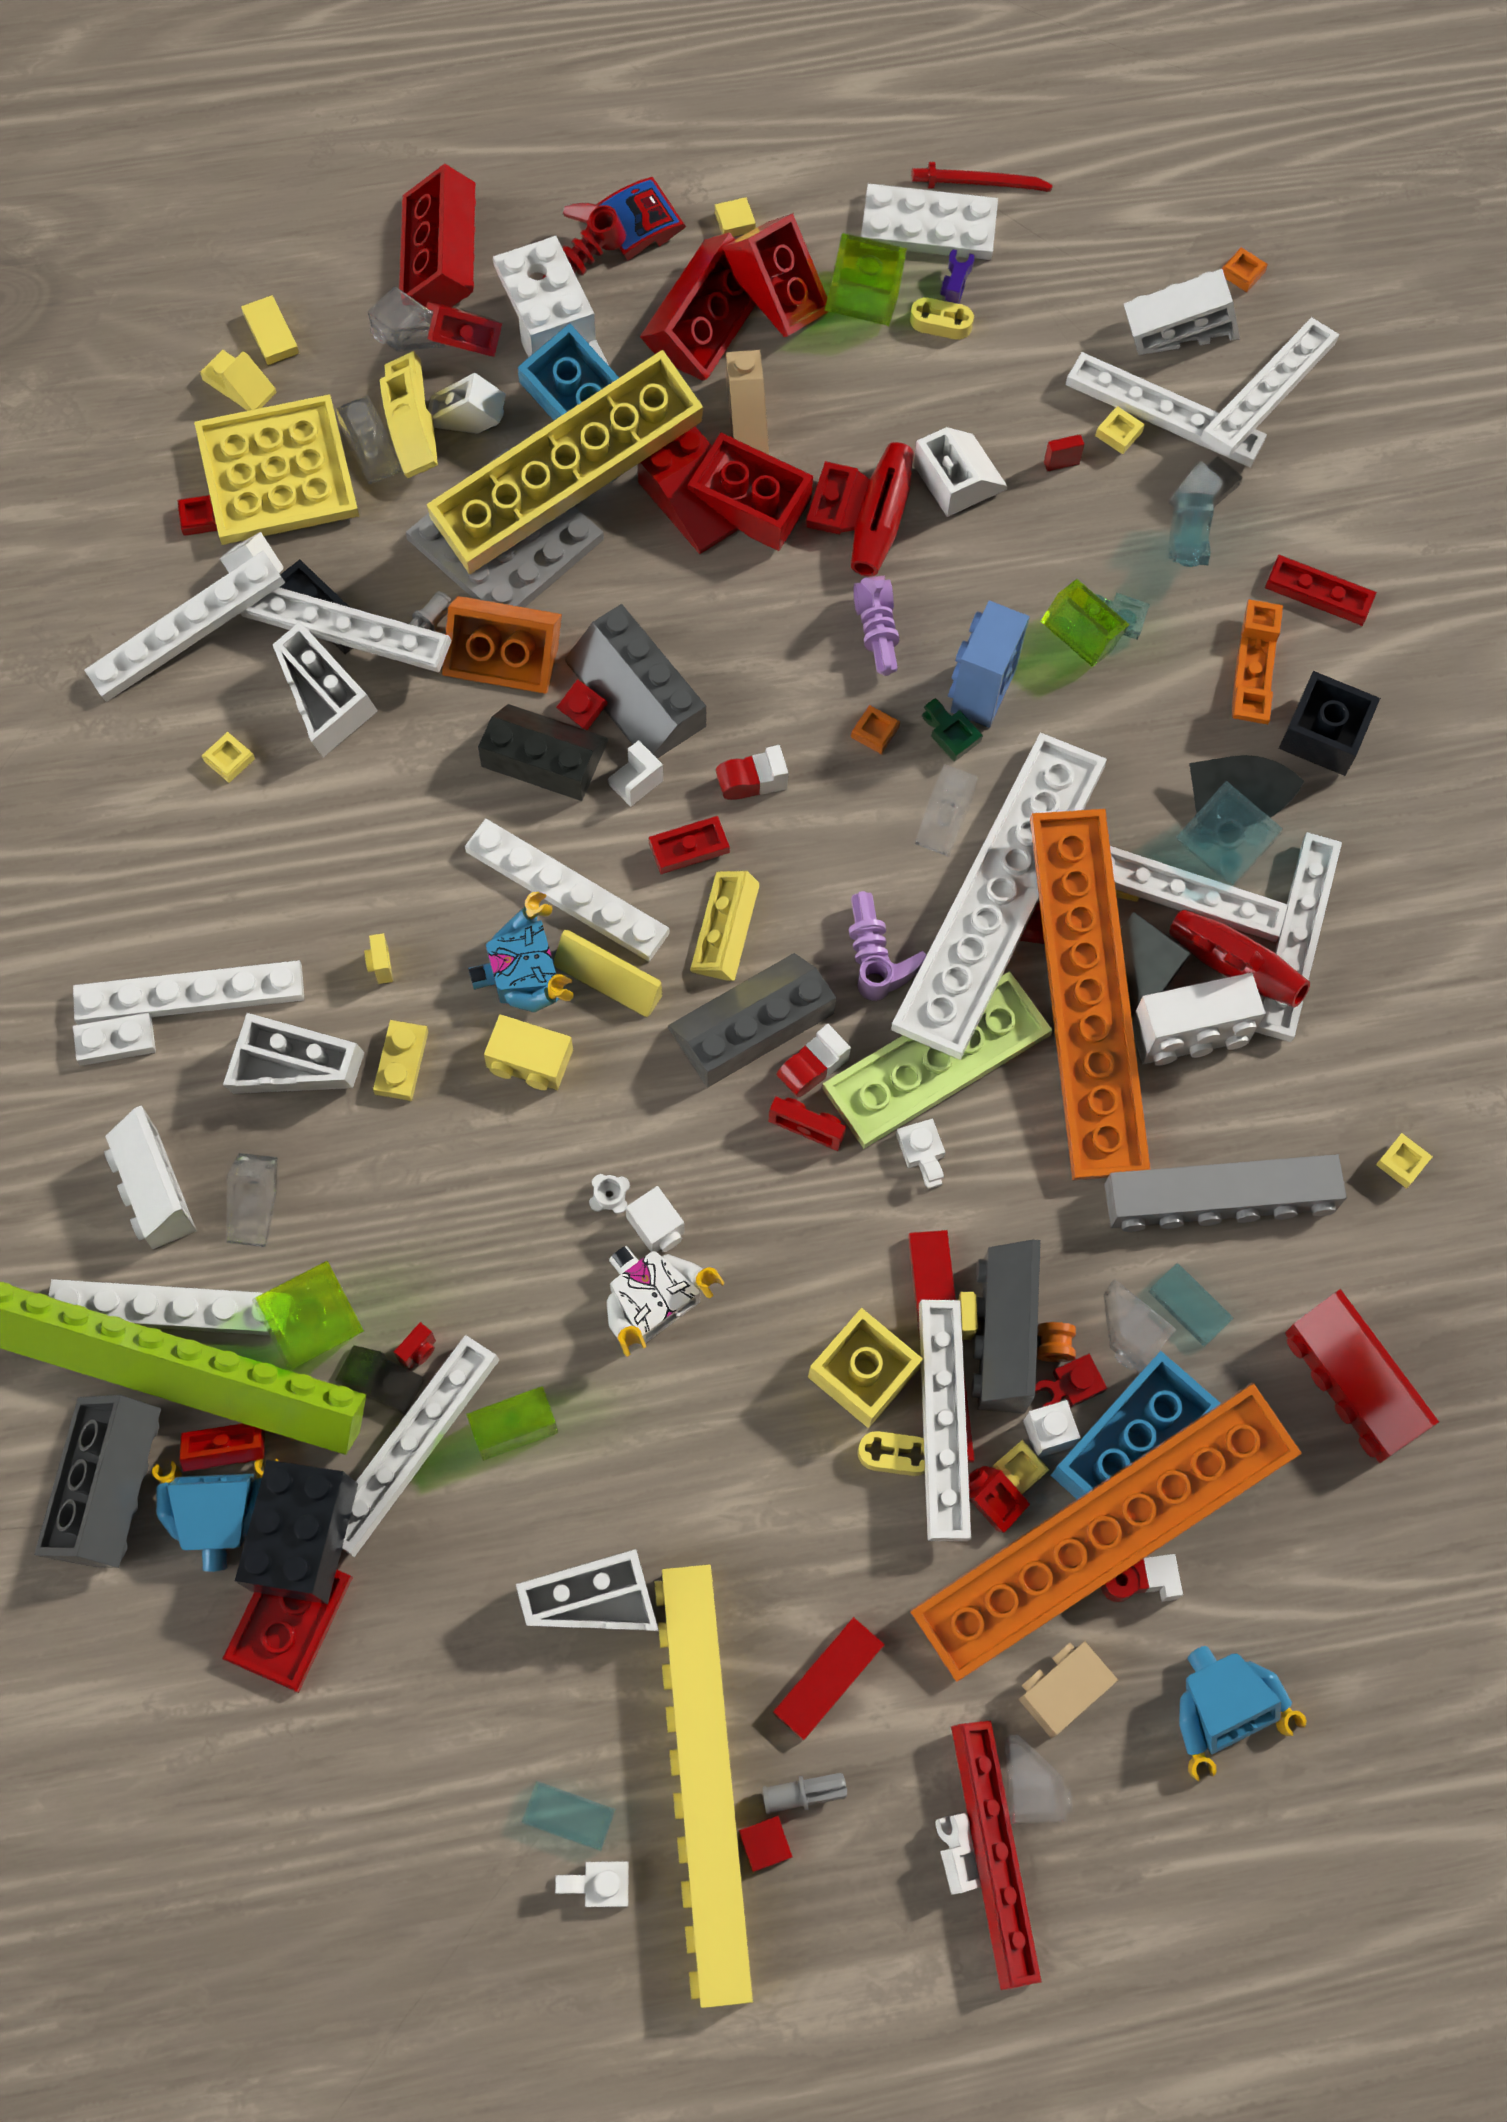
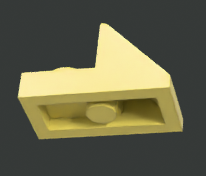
(239, 380)

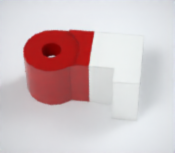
(753, 774)
(814, 1061)
(1146, 1576)

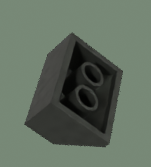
(541, 751)

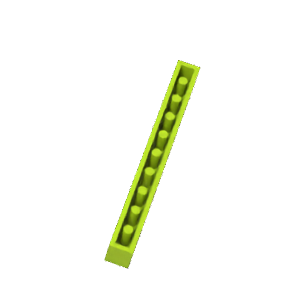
(179, 1370)

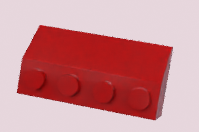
(438, 238)
(700, 312)
(1360, 1377)

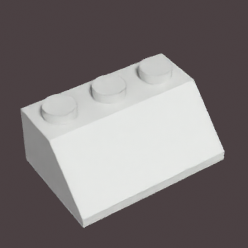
(148, 1180)

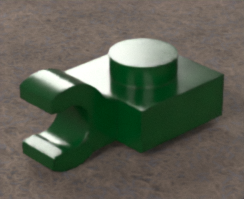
(952, 733)

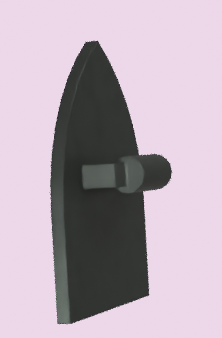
(1257, 778)
(1149, 959)

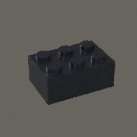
(296, 1531)

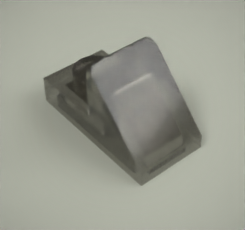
(1212, 479)
(382, 1380)

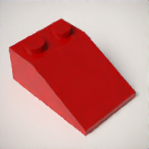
(778, 274)
(666, 481)
(752, 490)

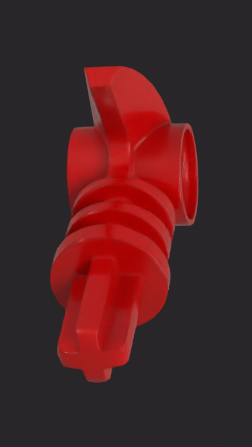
(594, 235)

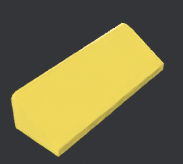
(725, 925)
(607, 973)

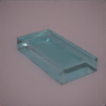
(1190, 1304)
(568, 1816)

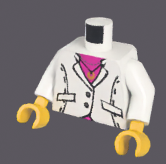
(653, 1294)

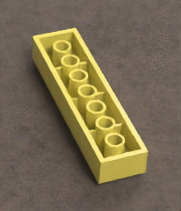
(565, 462)

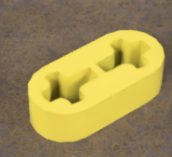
(941, 318)
(892, 1463)

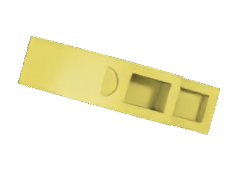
(407, 415)

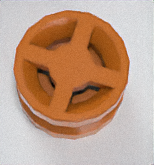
(1056, 1342)

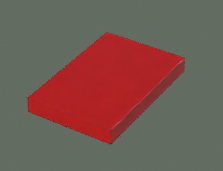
(284, 1634)

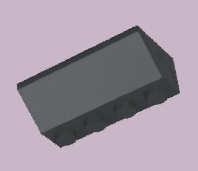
(638, 682)
(753, 1018)
(1007, 1327)
(98, 1481)

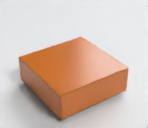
(1244, 269)
(875, 729)

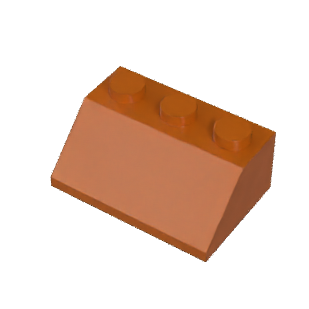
(501, 644)

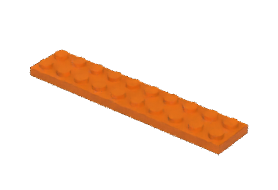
(1089, 994)
(1105, 1531)

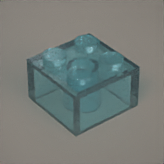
(1229, 834)

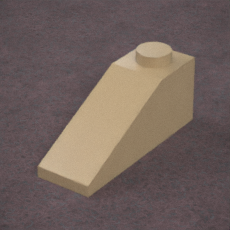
(747, 398)

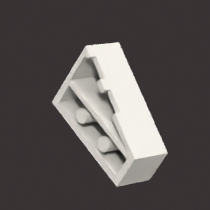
(1183, 314)
(322, 689)
(591, 1595)

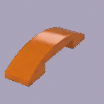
(1256, 662)

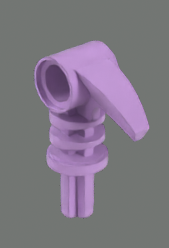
(875, 604)
(873, 955)

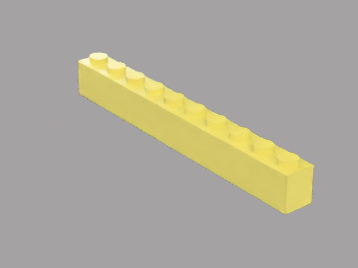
(706, 1788)

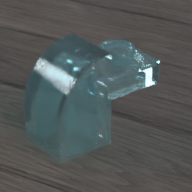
(1191, 529)

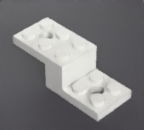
(547, 303)

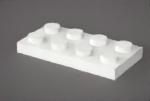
(930, 221)

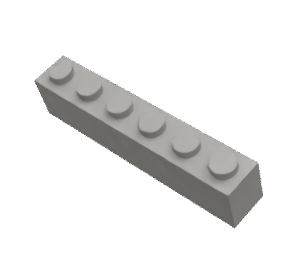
(1225, 1192)

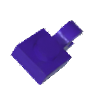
(954, 285)

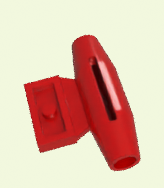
(871, 507)
(1237, 954)

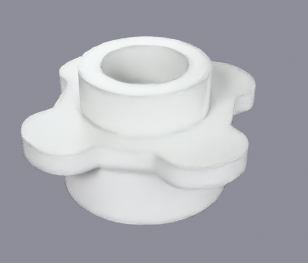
(602, 1185)

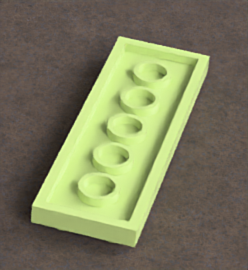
(912, 1077)

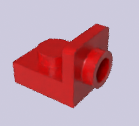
(996, 1497)

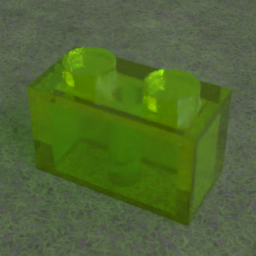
(1084, 622)
(512, 1423)

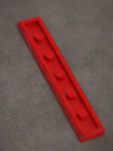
(934, 1281)
(996, 1855)

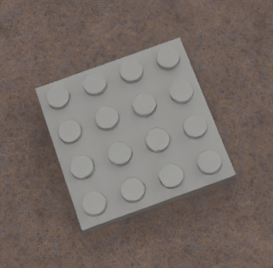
(523, 569)

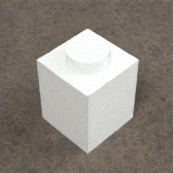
(655, 1221)
(1051, 1429)

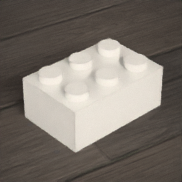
(1197, 1019)

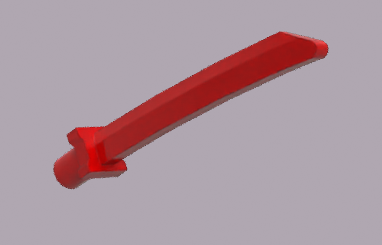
(935, 175)

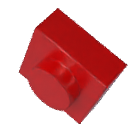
(582, 705)
(416, 1347)

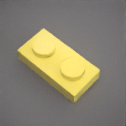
(400, 1060)

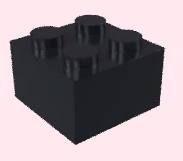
(1329, 723)

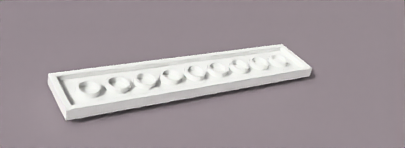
(993, 902)

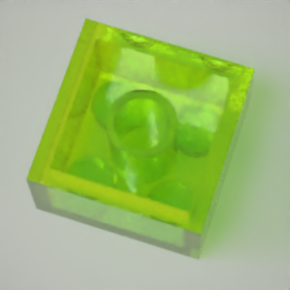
(865, 279)
(307, 1315)

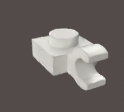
(923, 1147)
(960, 1857)
(603, 1884)

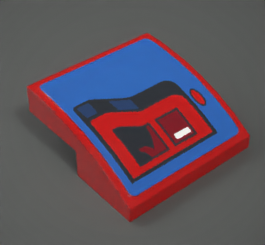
(644, 215)

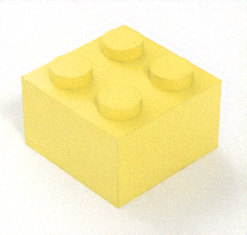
(864, 1367)

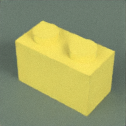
(528, 1053)

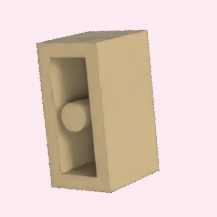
(1067, 1688)

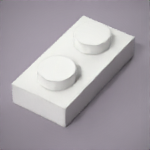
(114, 1039)

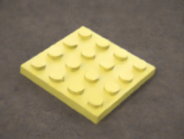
(276, 469)

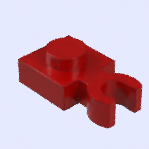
(1074, 1381)

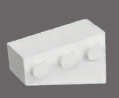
(289, 1058)

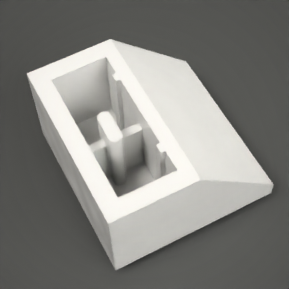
(956, 469)

